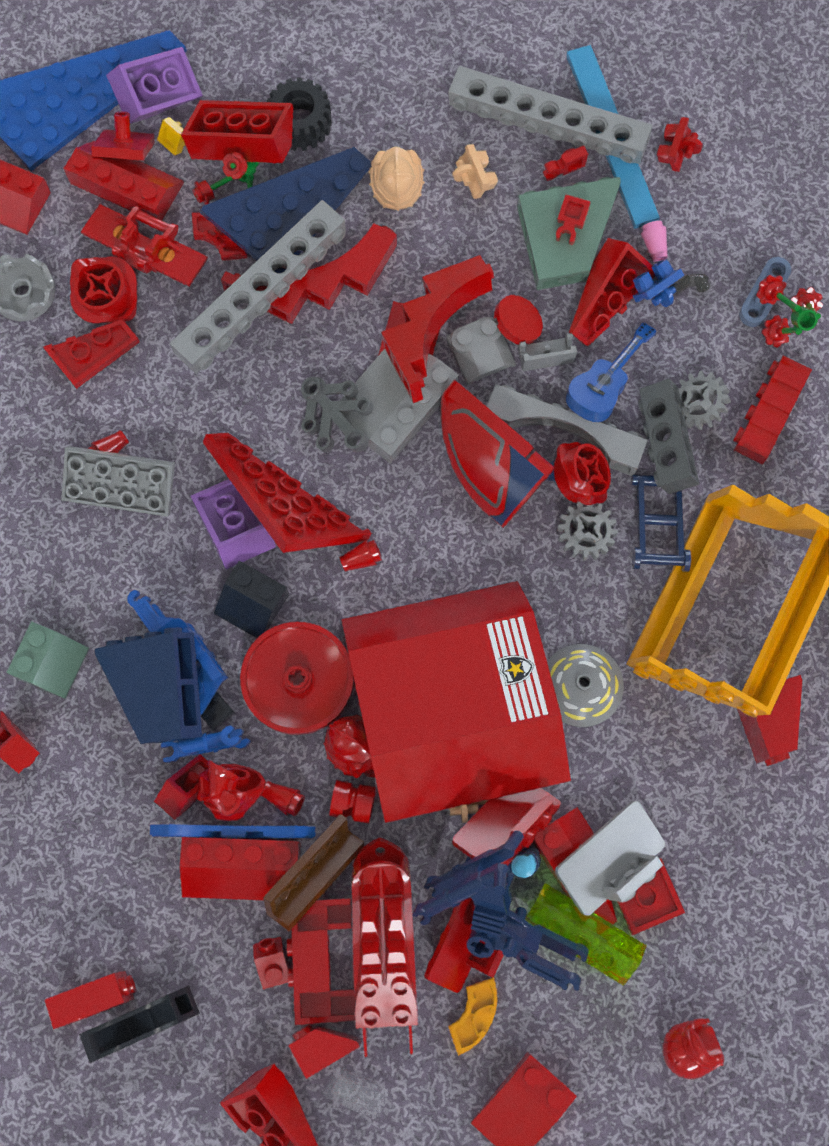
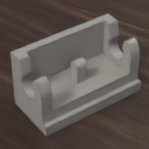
(547, 353)

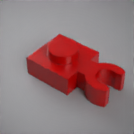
(569, 161)
(572, 216)

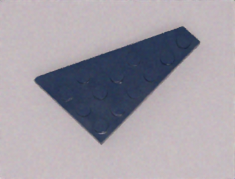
(267, 211)

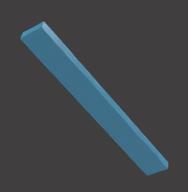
(596, 94)

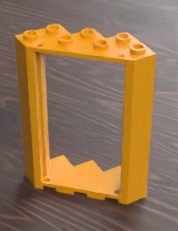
(683, 588)

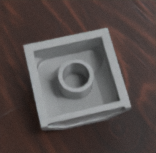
(480, 349)

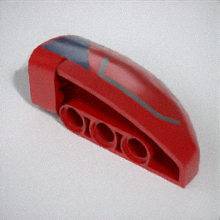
(489, 455)

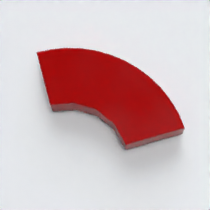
(206, 231)

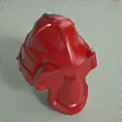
(348, 747)
(229, 789)

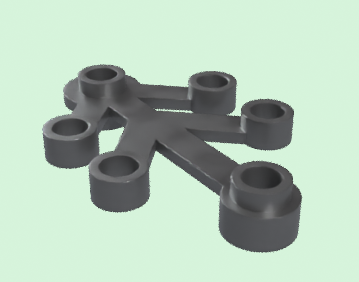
(332, 412)

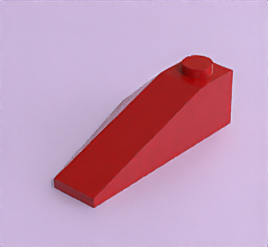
(608, 289)

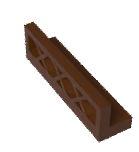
(312, 874)

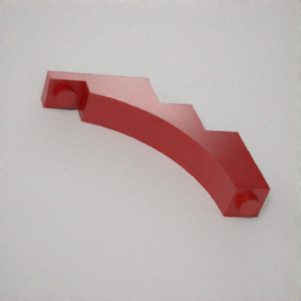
(322, 285)
(424, 316)

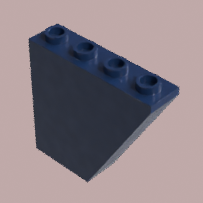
(155, 684)

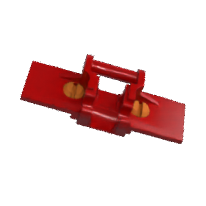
(141, 252)

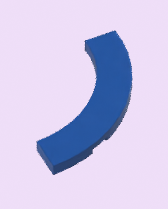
(217, 831)

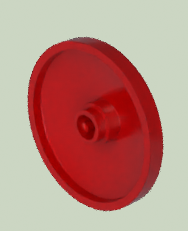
(296, 678)

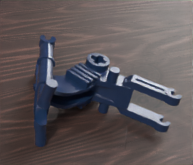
(493, 921)

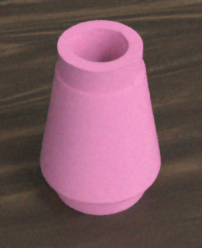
(655, 240)

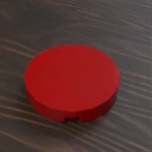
(518, 319)

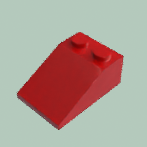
(524, 1105)

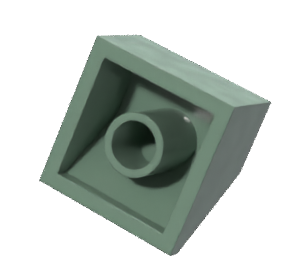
(47, 660)

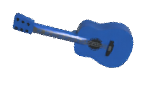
(596, 391)

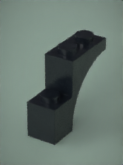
(139, 1024)

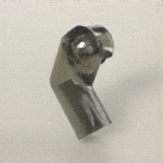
(691, 280)

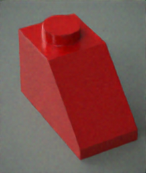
(15, 746)
(181, 788)

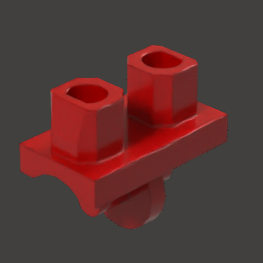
(684, 144)

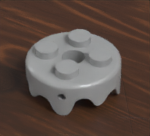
(29, 272)

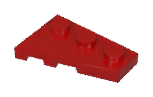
(91, 353)

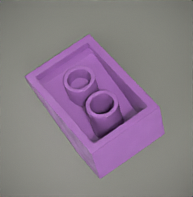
(154, 84)
(231, 524)

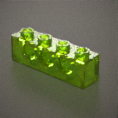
(608, 947)

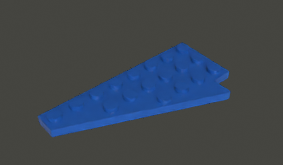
(60, 101)

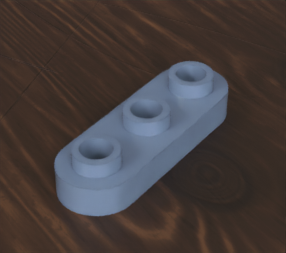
(752, 303)

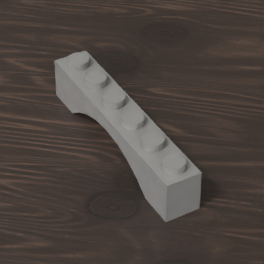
(619, 447)

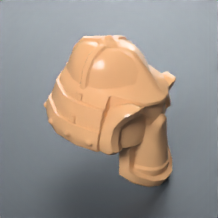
(396, 178)

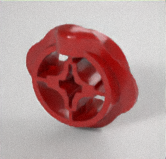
(94, 304)
(582, 473)

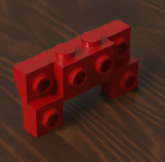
(311, 965)

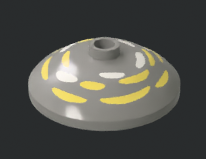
(589, 704)

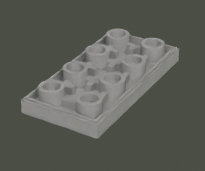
(117, 481)

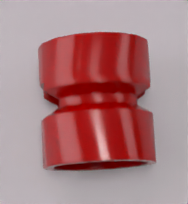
(352, 801)

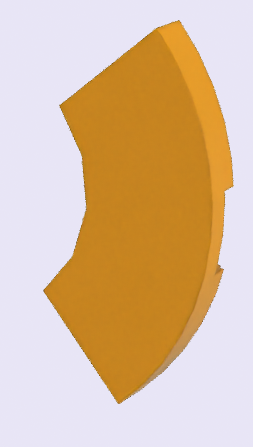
(477, 1016)

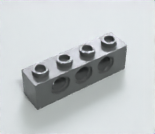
(682, 472)

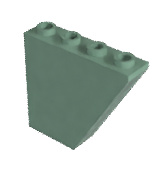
(555, 261)

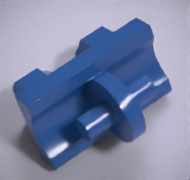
(665, 277)

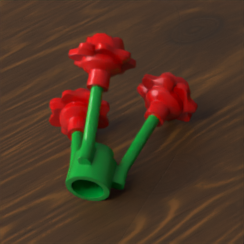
(803, 305)

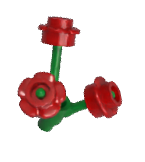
(234, 168)

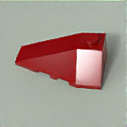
(560, 841)
(269, 1109)

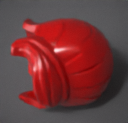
(692, 1049)

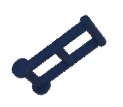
(639, 554)

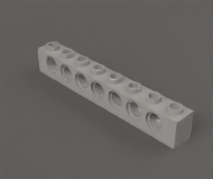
(541, 104)
(319, 220)

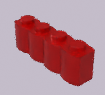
(772, 409)

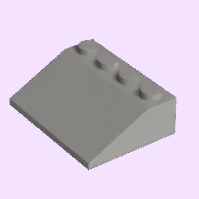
(394, 414)

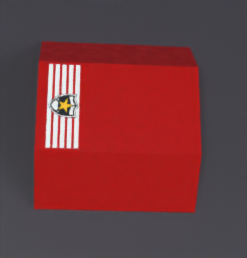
(456, 701)

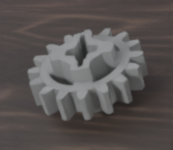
(705, 389)
(594, 538)

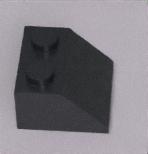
(250, 600)

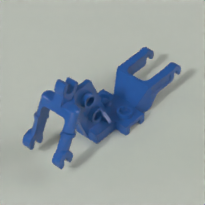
(209, 676)

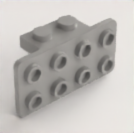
(613, 860)

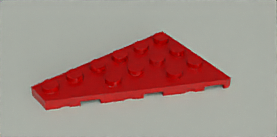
(283, 508)

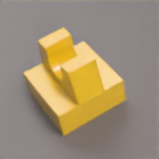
(171, 136)

